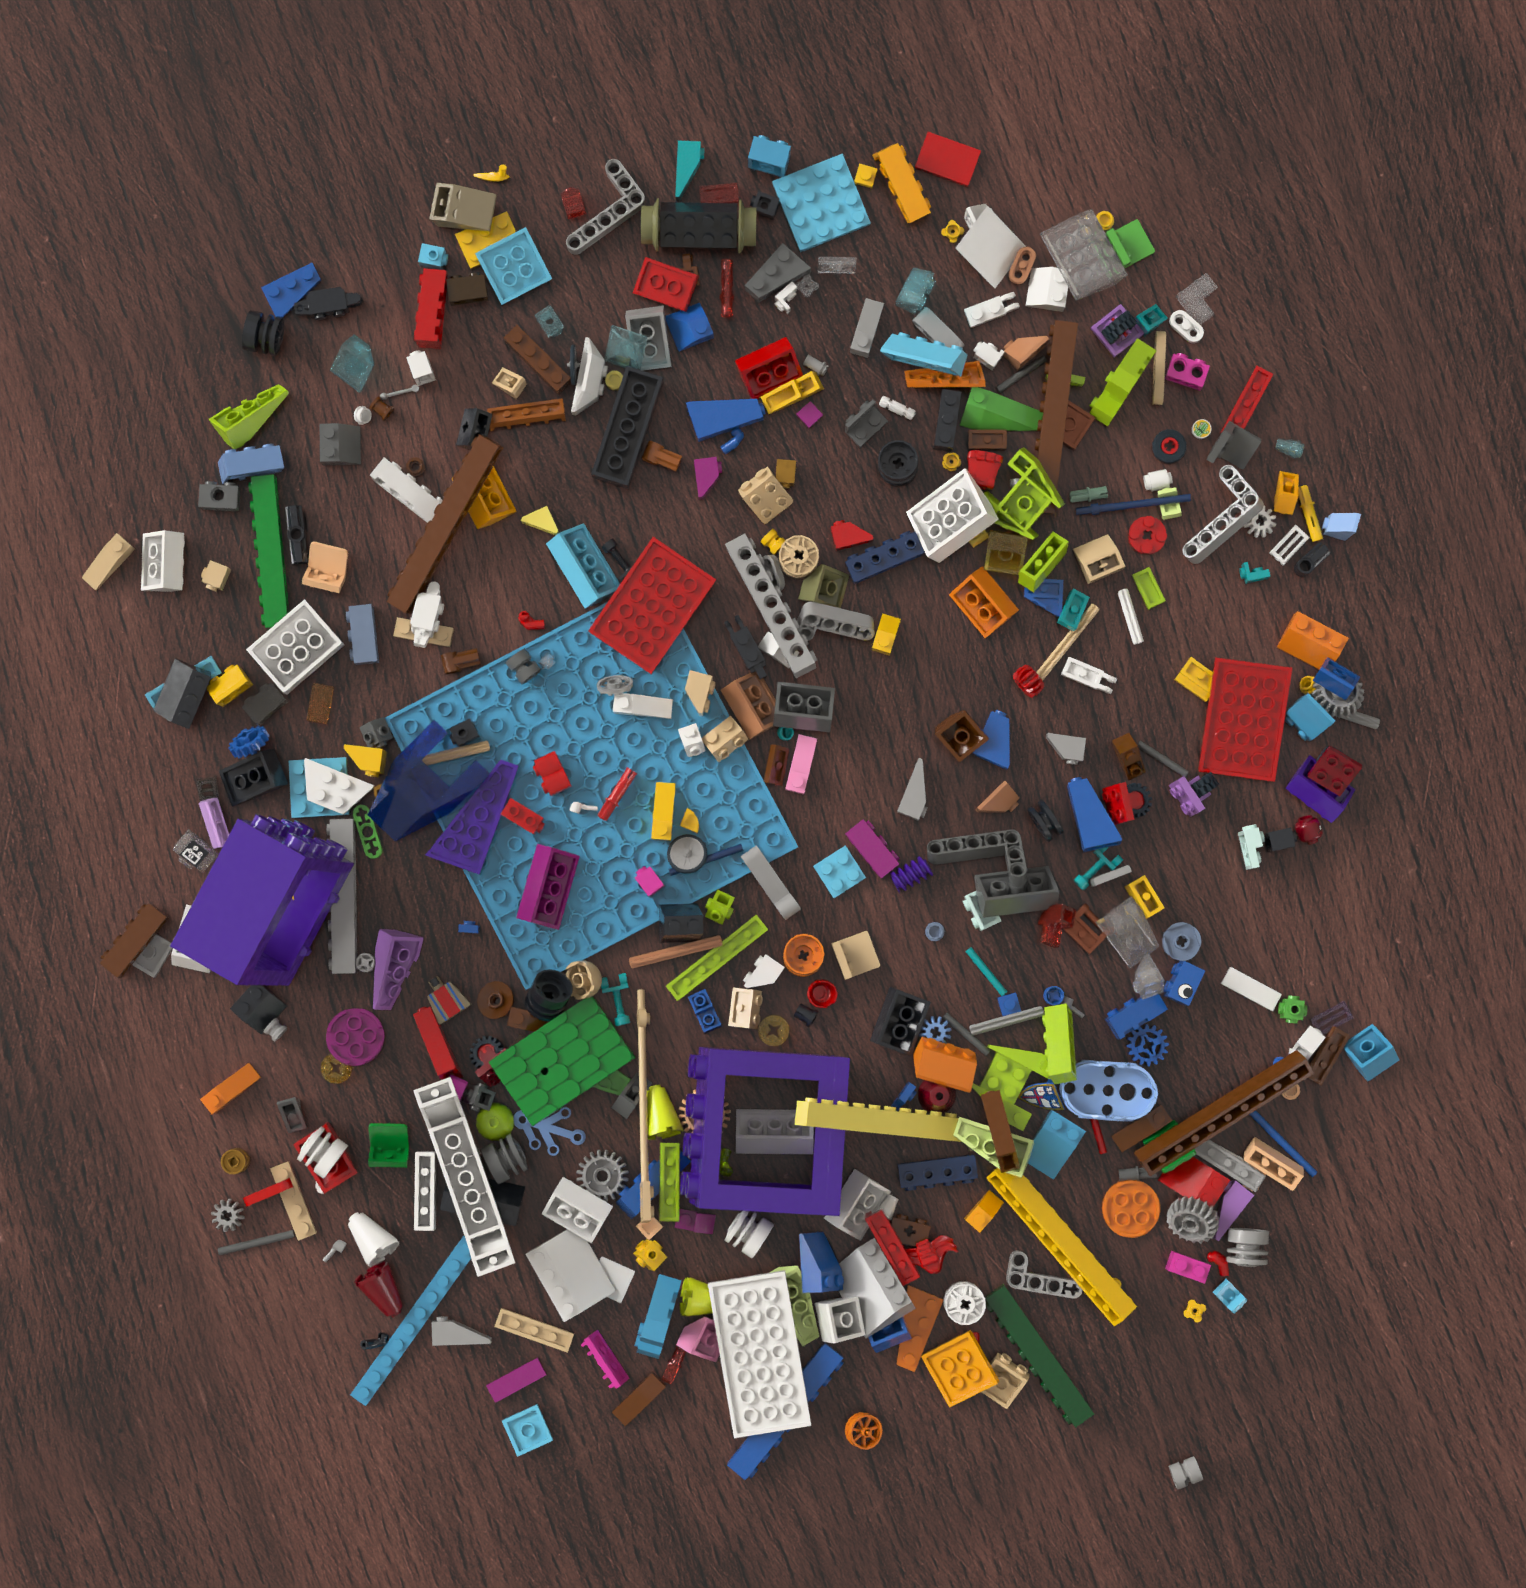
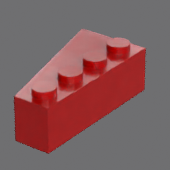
(431, 308)

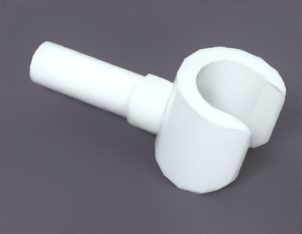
(576, 807)

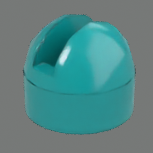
(785, 733)

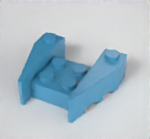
(654, 1330)

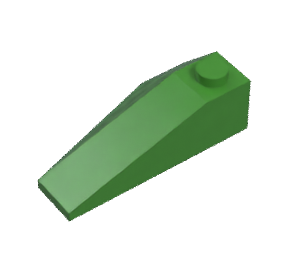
(995, 412)

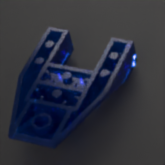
(414, 793)

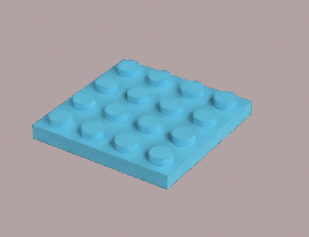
(821, 202)

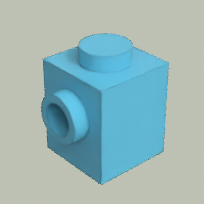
(432, 257)

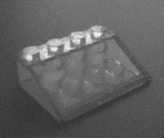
(1084, 254)

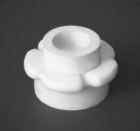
(362, 415)

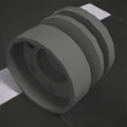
(504, 1159)

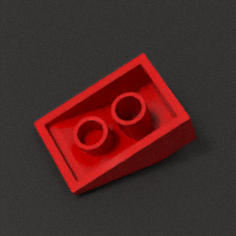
(340, 1171)
(1196, 1180)

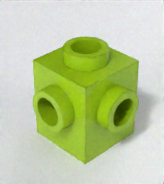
(717, 910)

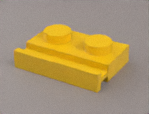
(1195, 678)

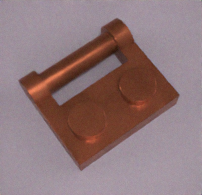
(1083, 933)

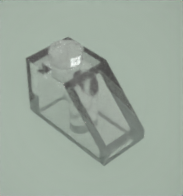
(1148, 978)

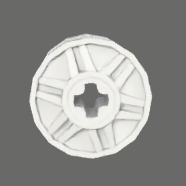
(322, 1152)
(749, 1232)
(966, 1291)

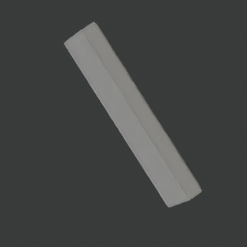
(1230, 1165)

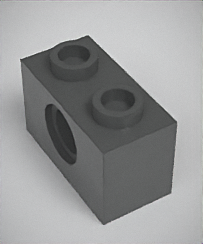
(230, 501)

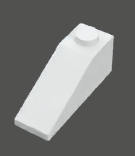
(642, 705)

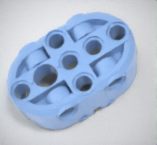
(1121, 1110)

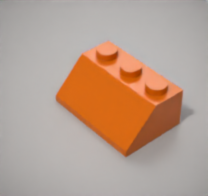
(983, 602)
(1311, 641)
(945, 1064)

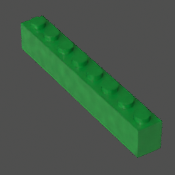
(270, 549)

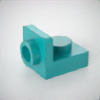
(1257, 574)

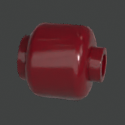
(1308, 829)

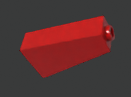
(437, 1044)

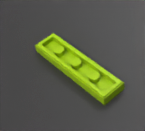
(669, 1182)

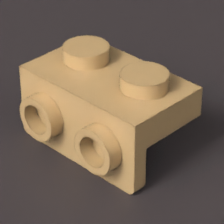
(724, 739)

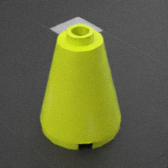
(661, 1114)
(695, 1298)

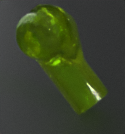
(724, 1168)

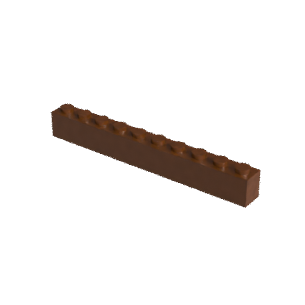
(1056, 399)
(445, 523)
(1223, 1112)

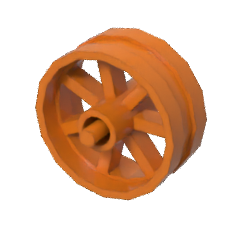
(863, 1430)

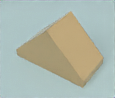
(510, 382)

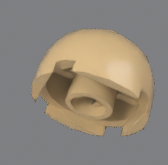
(584, 978)

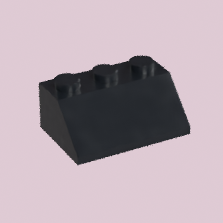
(182, 693)
(900, 1021)

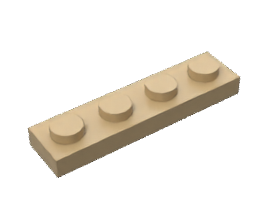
(294, 1202)
(534, 1330)

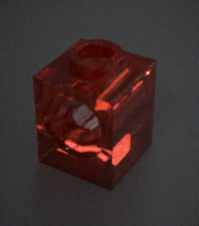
(573, 202)

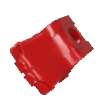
(984, 467)

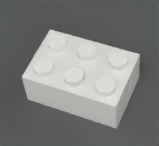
(577, 1210)

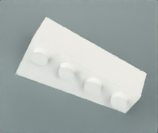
(405, 489)

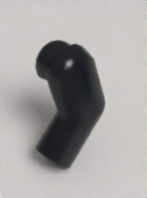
(375, 1343)

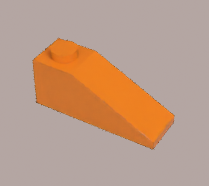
(230, 1088)

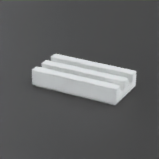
(1278, 556)

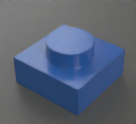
(469, 927)
(1009, 1004)

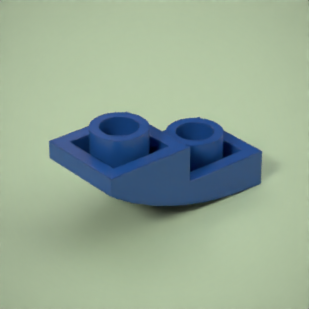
(704, 1011)

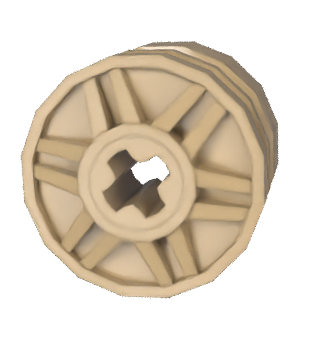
(795, 567)

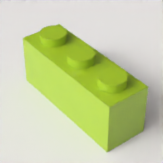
(1043, 562)

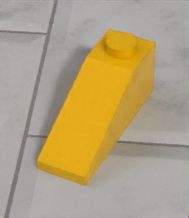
(663, 811)

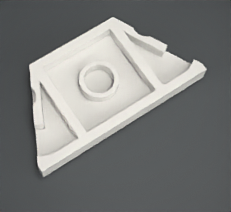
(333, 788)

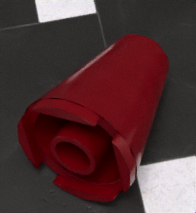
(927, 1097)
(381, 1289)

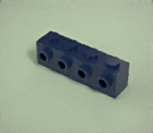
(884, 557)
(937, 1171)

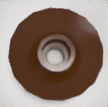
(488, 996)

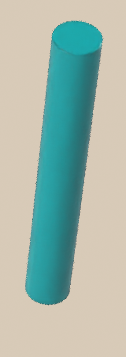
(986, 971)

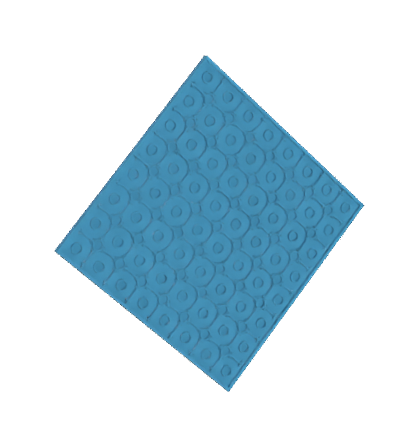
(569, 716)

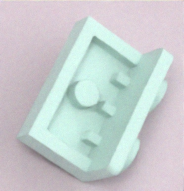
(978, 921)

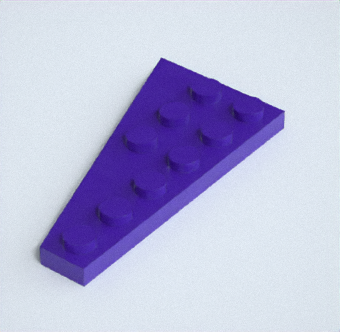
(473, 828)

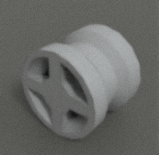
(363, 964)
(275, 1029)

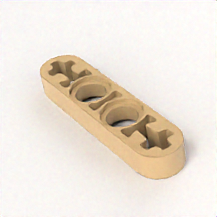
(1159, 368)

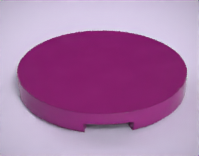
(355, 1037)

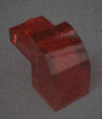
(1053, 921)

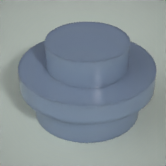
(934, 931)

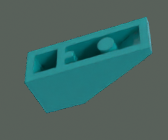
(688, 162)

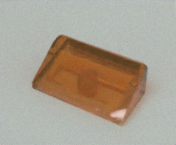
(320, 703)

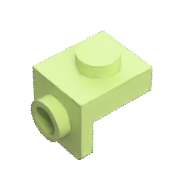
(1169, 510)

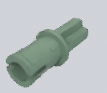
(1088, 494)

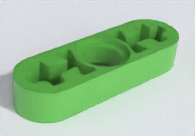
(377, 843)

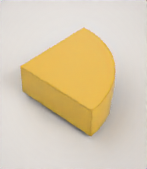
(690, 821)

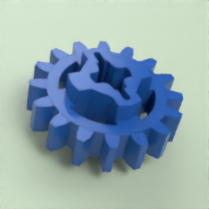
(248, 741)
(1139, 1048)

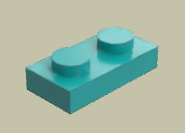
(1073, 609)

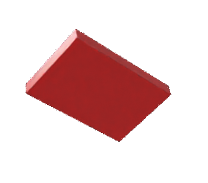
(947, 159)
(665, 284)

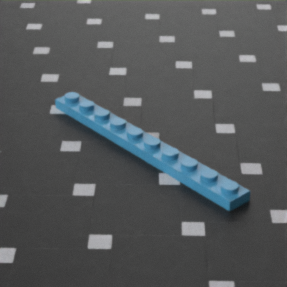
(412, 1323)

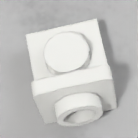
(788, 294)

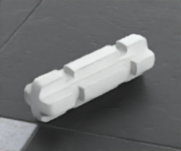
(897, 407)

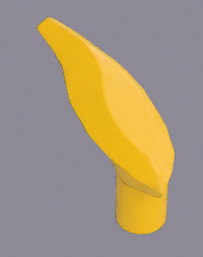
(492, 176)

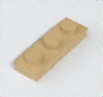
(442, 637)

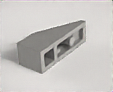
(866, 328)
(914, 798)
(455, 1333)

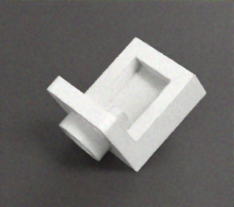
(691, 740)

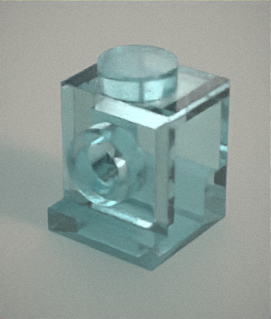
(546, 314)

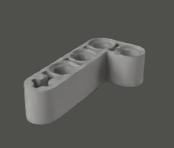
(834, 620)
(770, 882)
(1043, 1286)

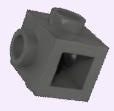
(376, 733)
(478, 1097)

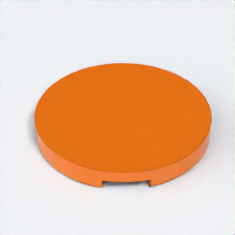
(1131, 1208)

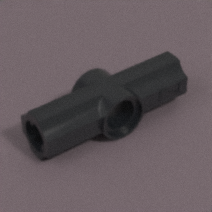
(295, 522)

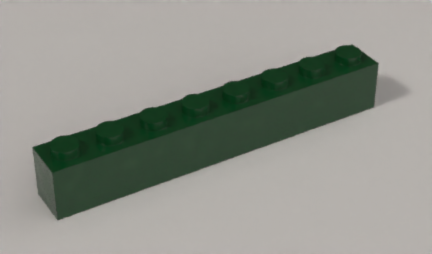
(1038, 1354)

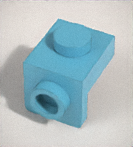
(1230, 1296)

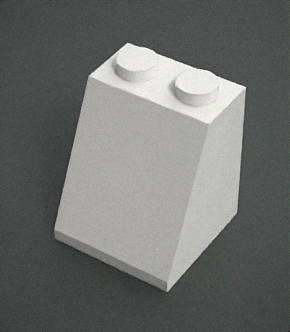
(840, 1319)

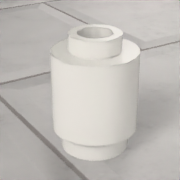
(1157, 480)

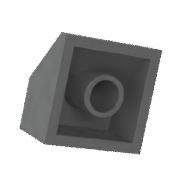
(340, 444)

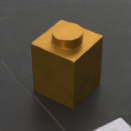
(786, 472)

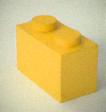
(1144, 896)

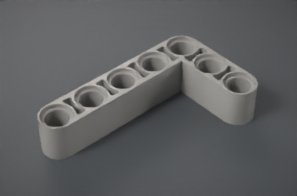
(610, 212)
(1225, 518)

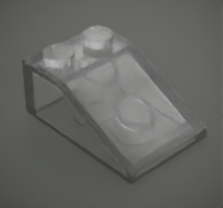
(1128, 931)

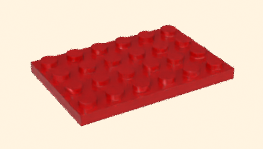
(652, 605)
(1245, 719)

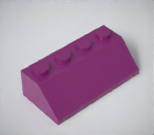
(548, 886)

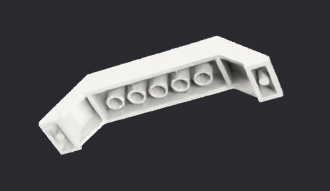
(465, 1176)

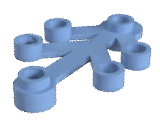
(546, 1127)

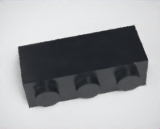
(947, 420)

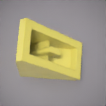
(541, 520)

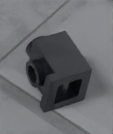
(763, 198)

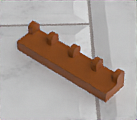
(527, 413)

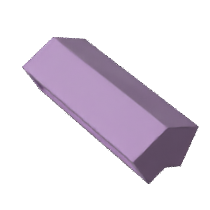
(214, 822)

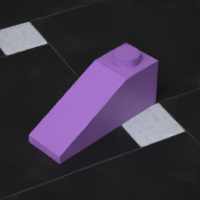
(1231, 1204)

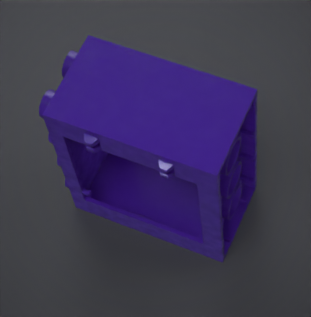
(245, 910)
(704, 1144)

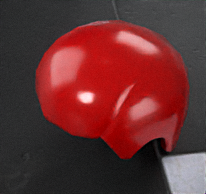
(822, 993)

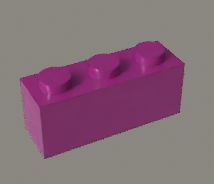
(872, 848)

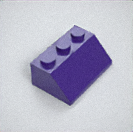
(1315, 795)

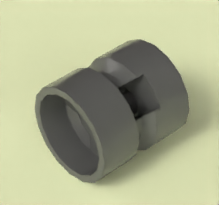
(523, 666)

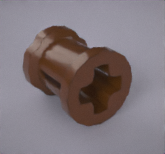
(381, 408)

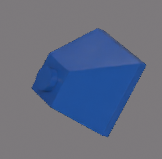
(689, 327)

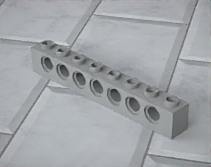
(798, 665)

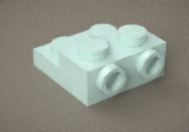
(1249, 840)

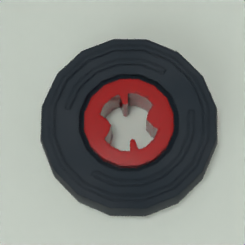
(1175, 453)

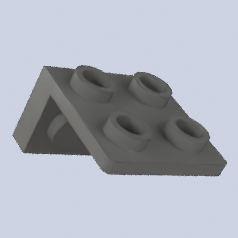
(865, 423)
(1234, 445)

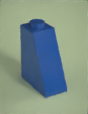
(997, 748)

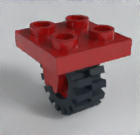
(1126, 801)

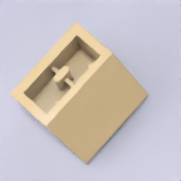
(1099, 558)
(698, 690)

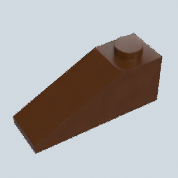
(524, 1020)
(1141, 1128)

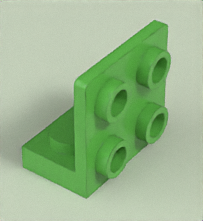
(1130, 243)

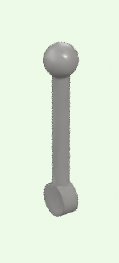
(415, 388)

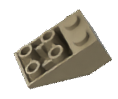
(462, 207)

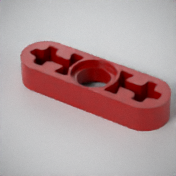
(268, 1192)

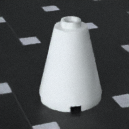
(371, 1239)

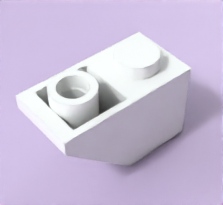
(766, 972)

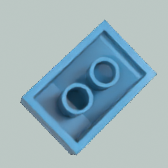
(1308, 717)
(1054, 1144)

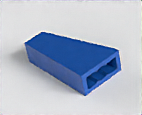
(722, 416)
(1091, 818)

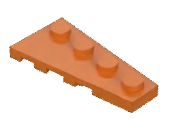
(971, 377)
(920, 1324)

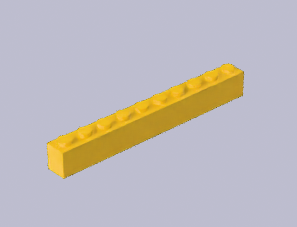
(1063, 1245)

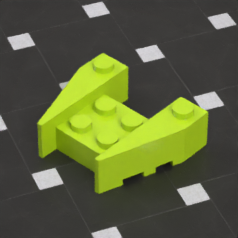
(1121, 382)
(1027, 498)
(1009, 1074)

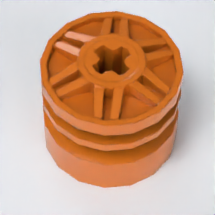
(808, 945)

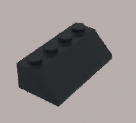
(506, 1195)

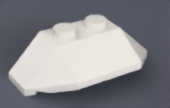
(589, 379)

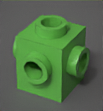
(1285, 1009)

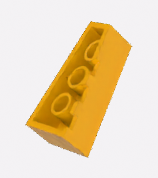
(902, 182)

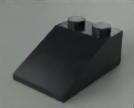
(253, 777)

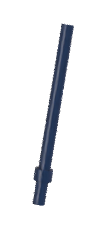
(1095, 509)

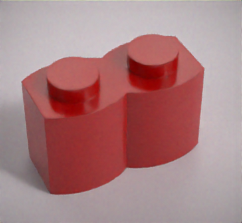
(552, 774)

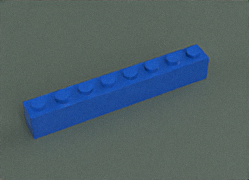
(757, 1447)

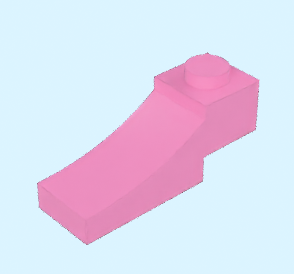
(801, 764)

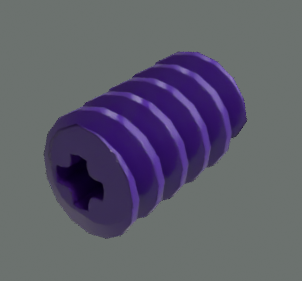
(910, 874)

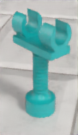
(1082, 881)
(621, 1018)

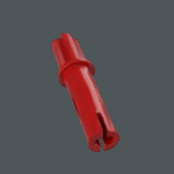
(617, 793)

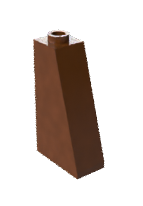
(1000, 1131)

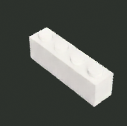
(425, 1190)

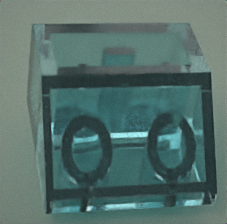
(914, 290)

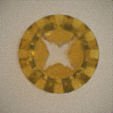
(783, 1031)
(335, 1077)

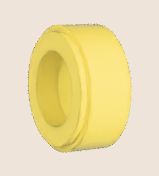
(613, 380)

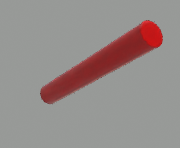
(1098, 1136)

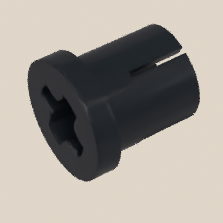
(806, 1014)

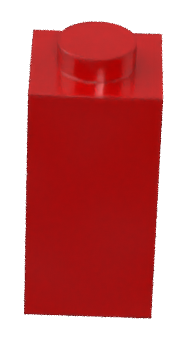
(523, 817)

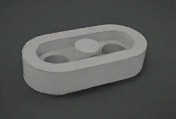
(773, 565)

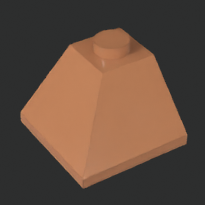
(1023, 350)
(1000, 800)

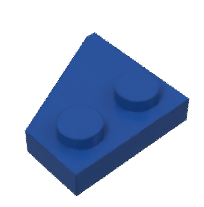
(1047, 596)

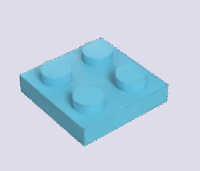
(839, 871)
(527, 1430)

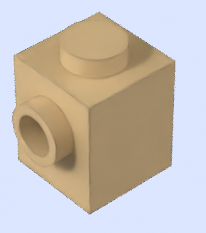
(215, 576)

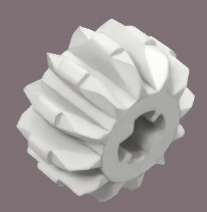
(1265, 526)

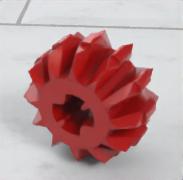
(1028, 681)

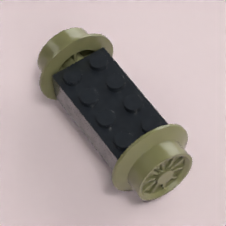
(698, 225)

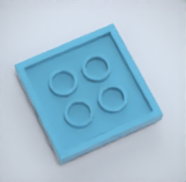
(513, 265)
(299, 804)

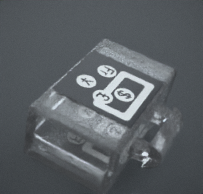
(195, 851)

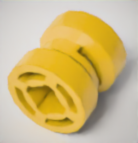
(773, 541)

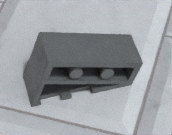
(776, 274)

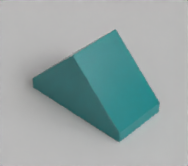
(1150, 319)

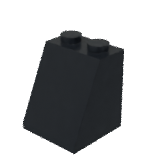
(680, 923)

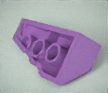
(393, 958)

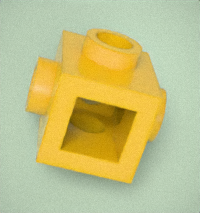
(649, 1254)

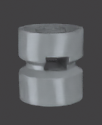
(1185, 1473)

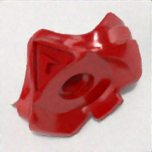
(931, 1254)

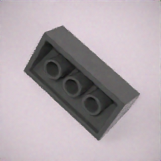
(999, 897)

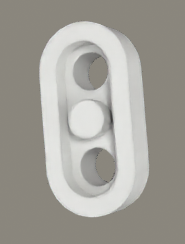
(1188, 324)

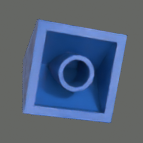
(1336, 678)

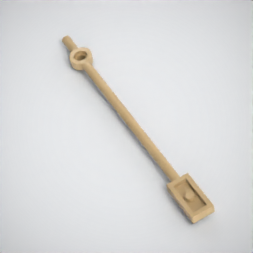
(646, 1190)

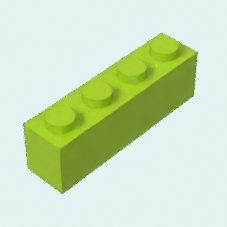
(1060, 1044)

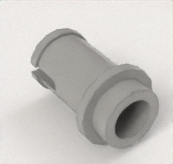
(816, 365)

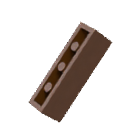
(537, 360)
(134, 940)

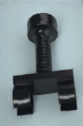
(610, 547)

